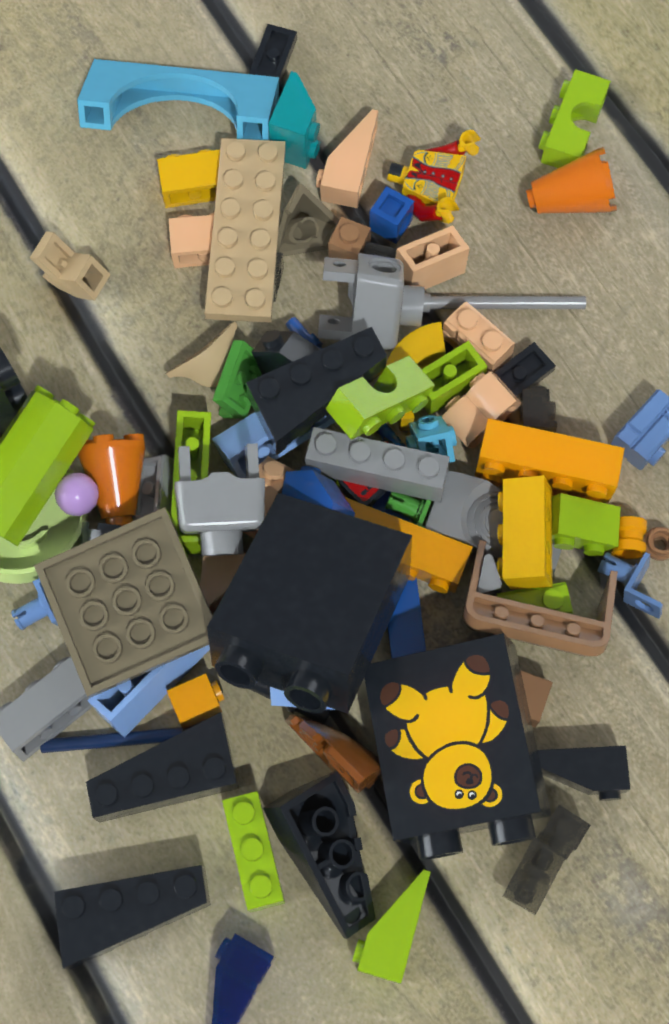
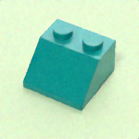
(295, 123)

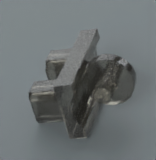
(534, 876)

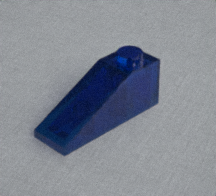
(237, 978)

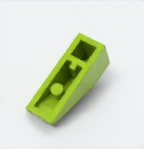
(391, 938)

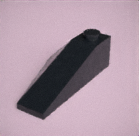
(322, 840)

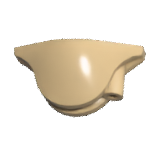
(208, 363)

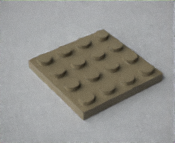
(126, 602)

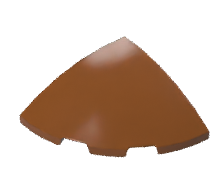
(338, 752)

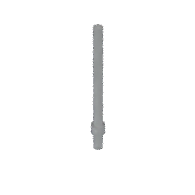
(504, 302)

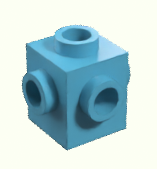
(433, 436)

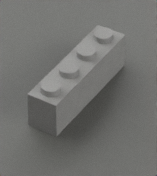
(378, 464)
(43, 710)

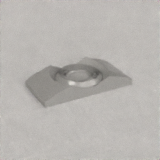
(471, 514)

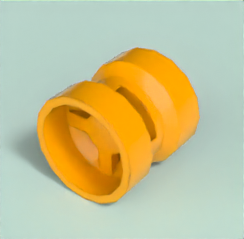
(631, 538)

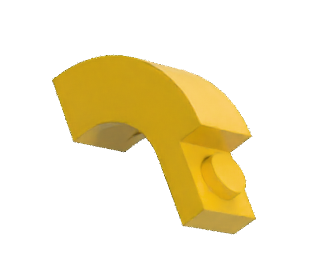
(424, 347)

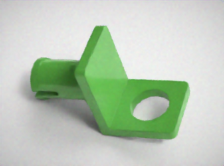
(409, 507)

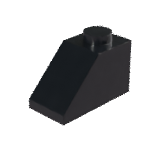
(280, 348)

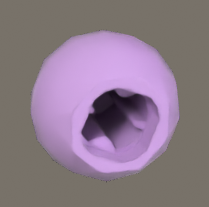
(76, 494)

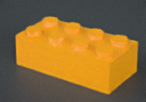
(568, 462)

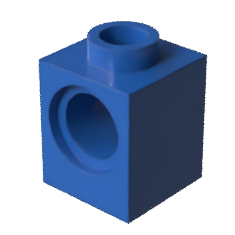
(391, 215)

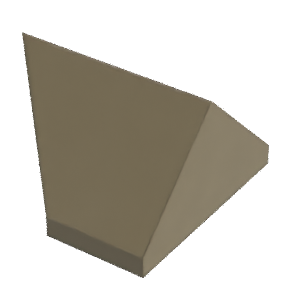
(305, 224)

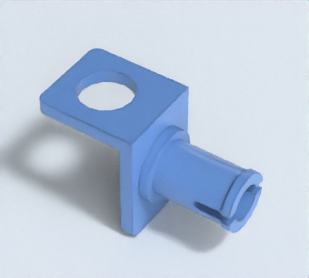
(631, 577)
(34, 610)

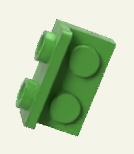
(232, 388)

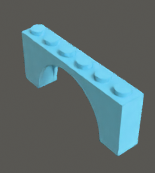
(119, 87)

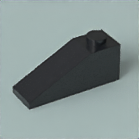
(589, 769)

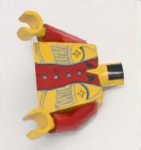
(435, 177)

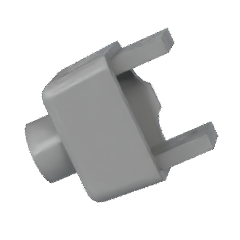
(376, 296)
(220, 504)

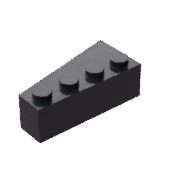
(299, 392)
(170, 773)
(118, 911)

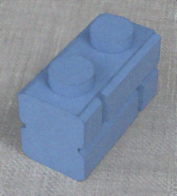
(646, 432)

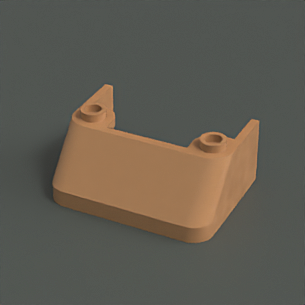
(538, 624)

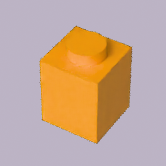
(196, 700)

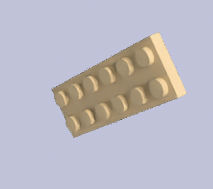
(245, 230)

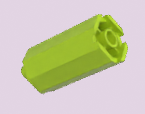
(35, 458)

